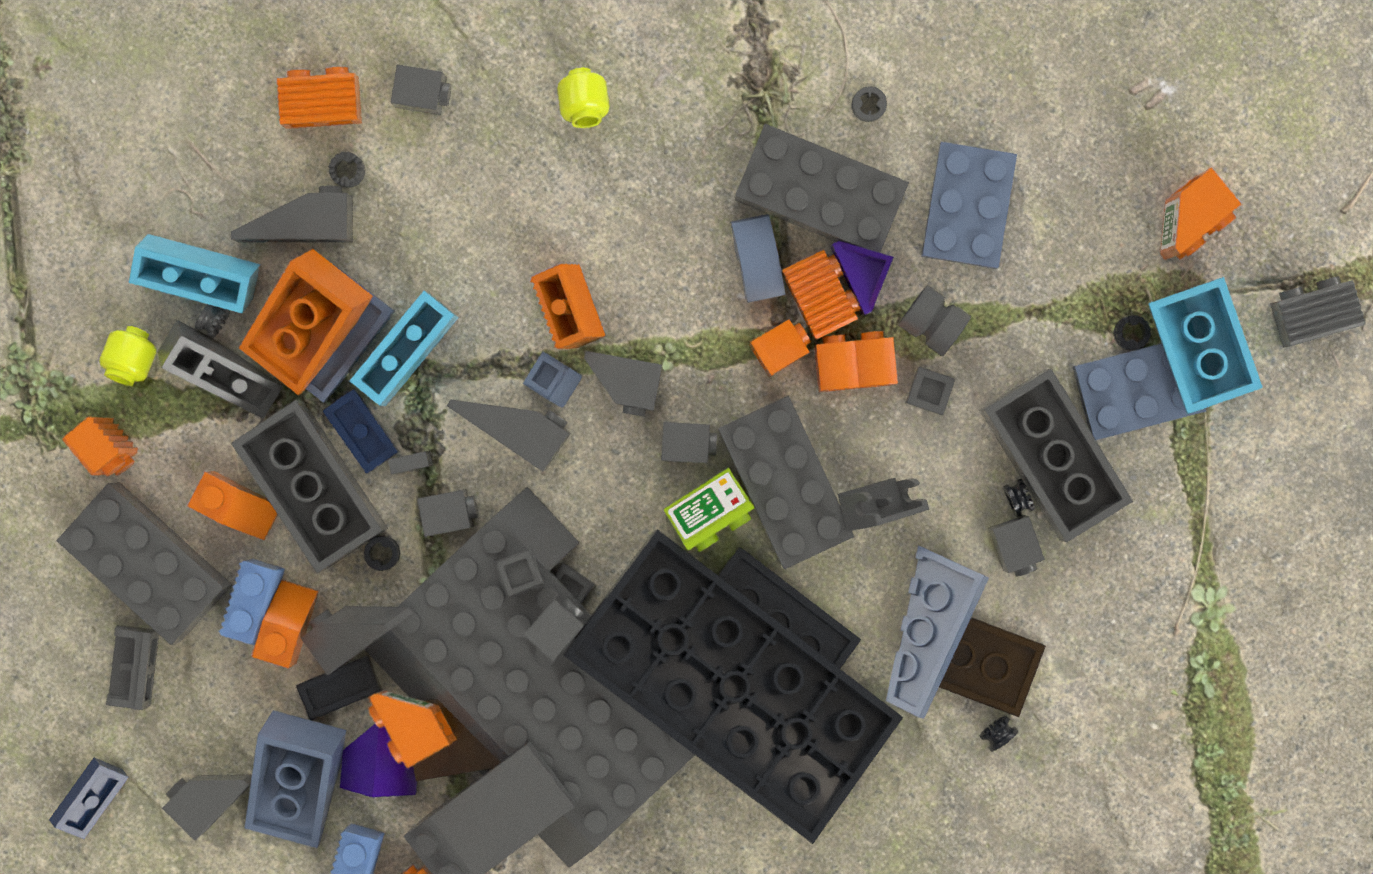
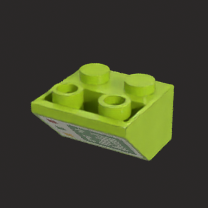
(708, 510)

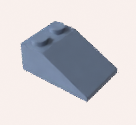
(294, 778)

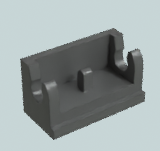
(879, 503)
(133, 667)

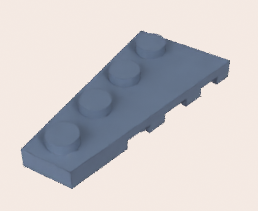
(935, 621)

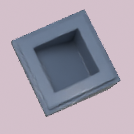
(552, 379)

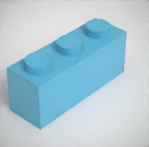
(194, 273)
(404, 349)

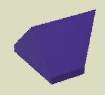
(863, 272)
(371, 768)

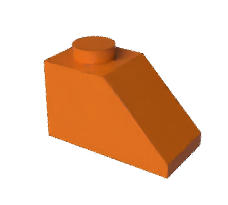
(780, 347)
(233, 505)
(285, 624)

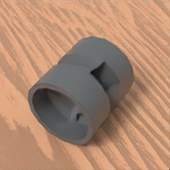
(934, 320)

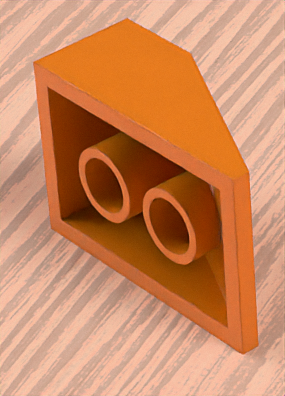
(305, 320)

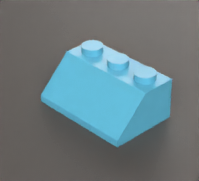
(1205, 345)

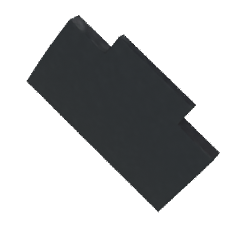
(739, 678)

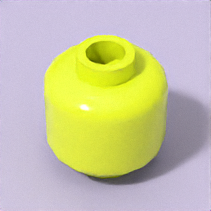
(583, 98)
(127, 356)

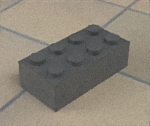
(820, 190)
(1056, 455)
(785, 482)
(309, 485)
(144, 562)

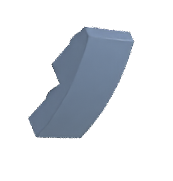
(757, 258)

